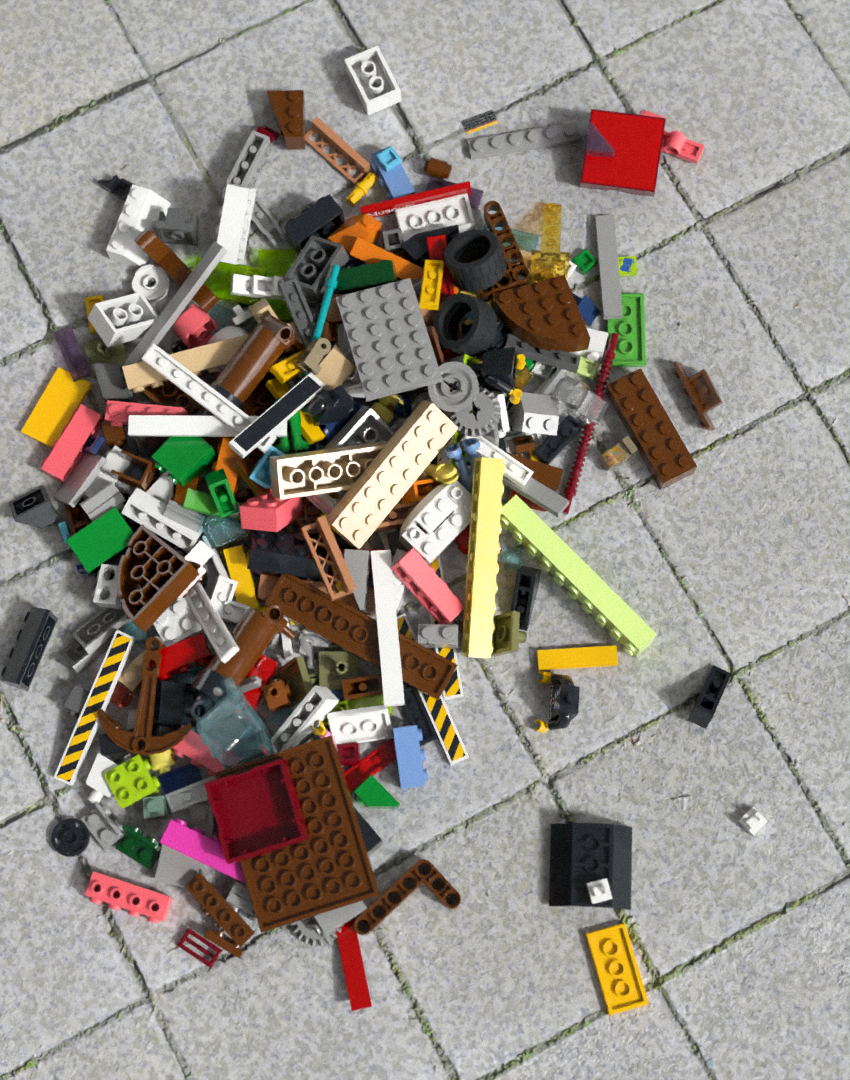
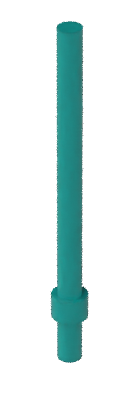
(330, 285)

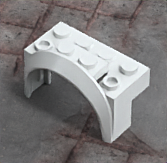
(430, 514)

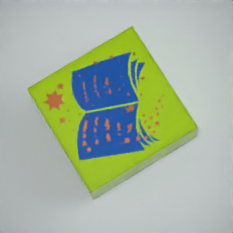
(627, 266)

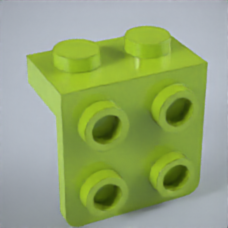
(132, 781)

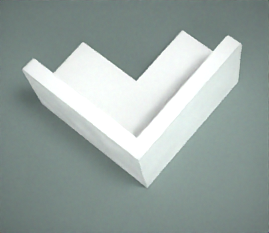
(221, 598)

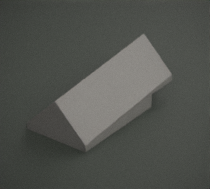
(94, 638)

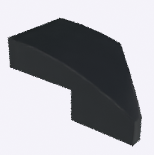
(117, 187)

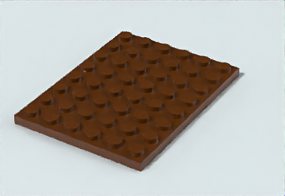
(330, 866)

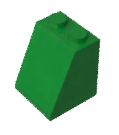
(184, 458)

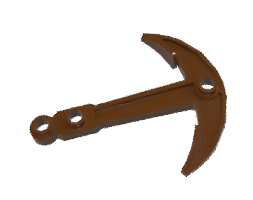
(144, 719)

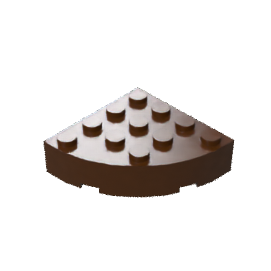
(543, 315)
(151, 577)

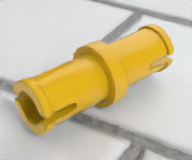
(361, 189)

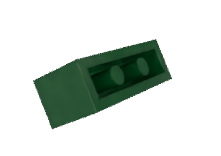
(366, 276)

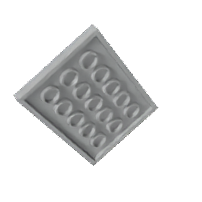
(388, 339)

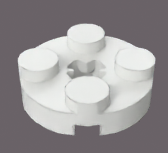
(160, 288)

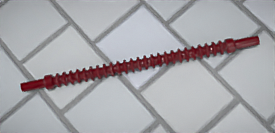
(608, 355)

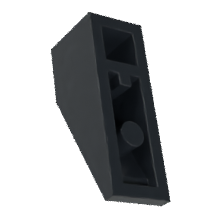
(525, 594)
(709, 697)

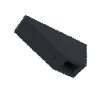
(416, 248)

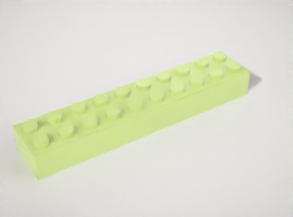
(576, 577)

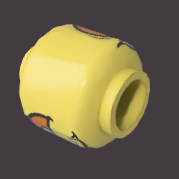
(162, 761)

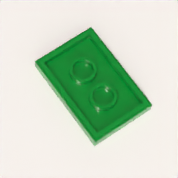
(101, 540)

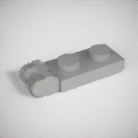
(266, 222)

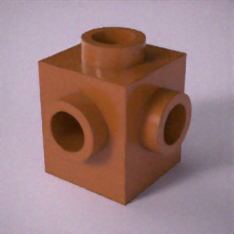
(277, 695)

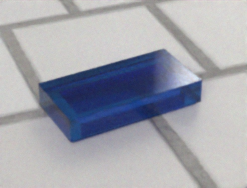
(180, 778)

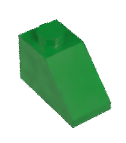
(222, 493)
(375, 795)

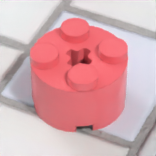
(194, 327)

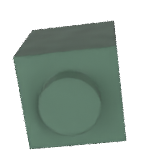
(155, 808)

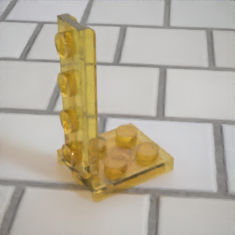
(549, 260)

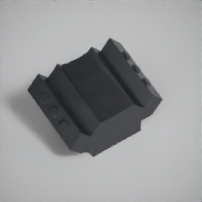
(171, 703)

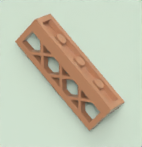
(343, 149)
(335, 555)

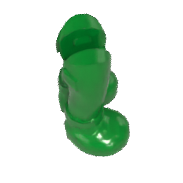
(296, 432)

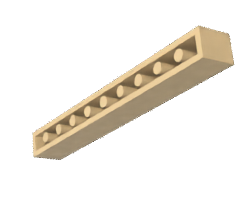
(197, 360)

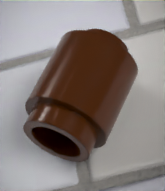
(437, 168)

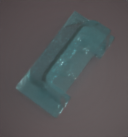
(234, 729)

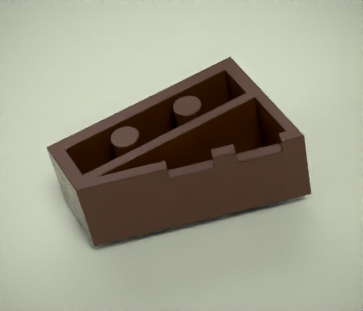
(289, 115)

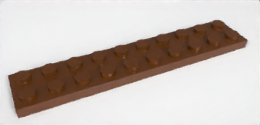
(358, 633)

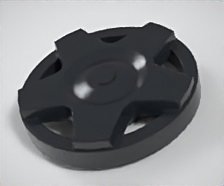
(70, 837)

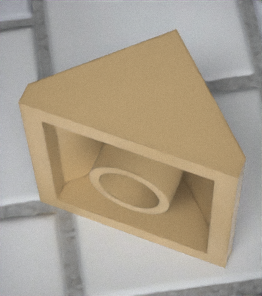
(335, 368)

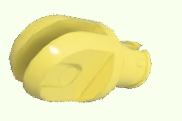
(442, 473)

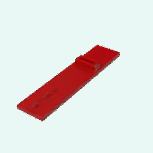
(353, 967)

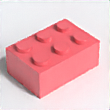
(269, 513)

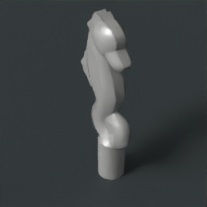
(307, 650)

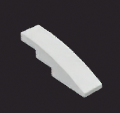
(257, 286)

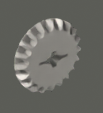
(466, 382)
(486, 418)
(308, 935)

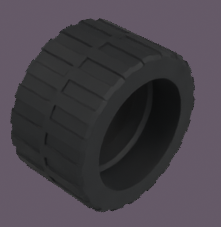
(480, 273)
(482, 329)

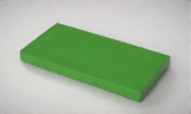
(630, 345)

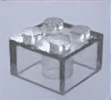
(579, 402)

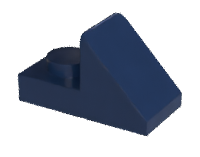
(587, 309)

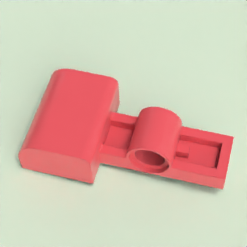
(677, 144)

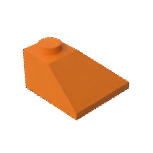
(356, 226)

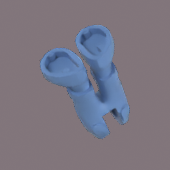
(455, 451)

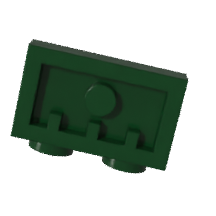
(139, 848)

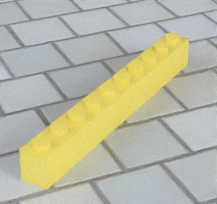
(482, 557)

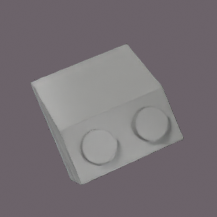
(536, 414)

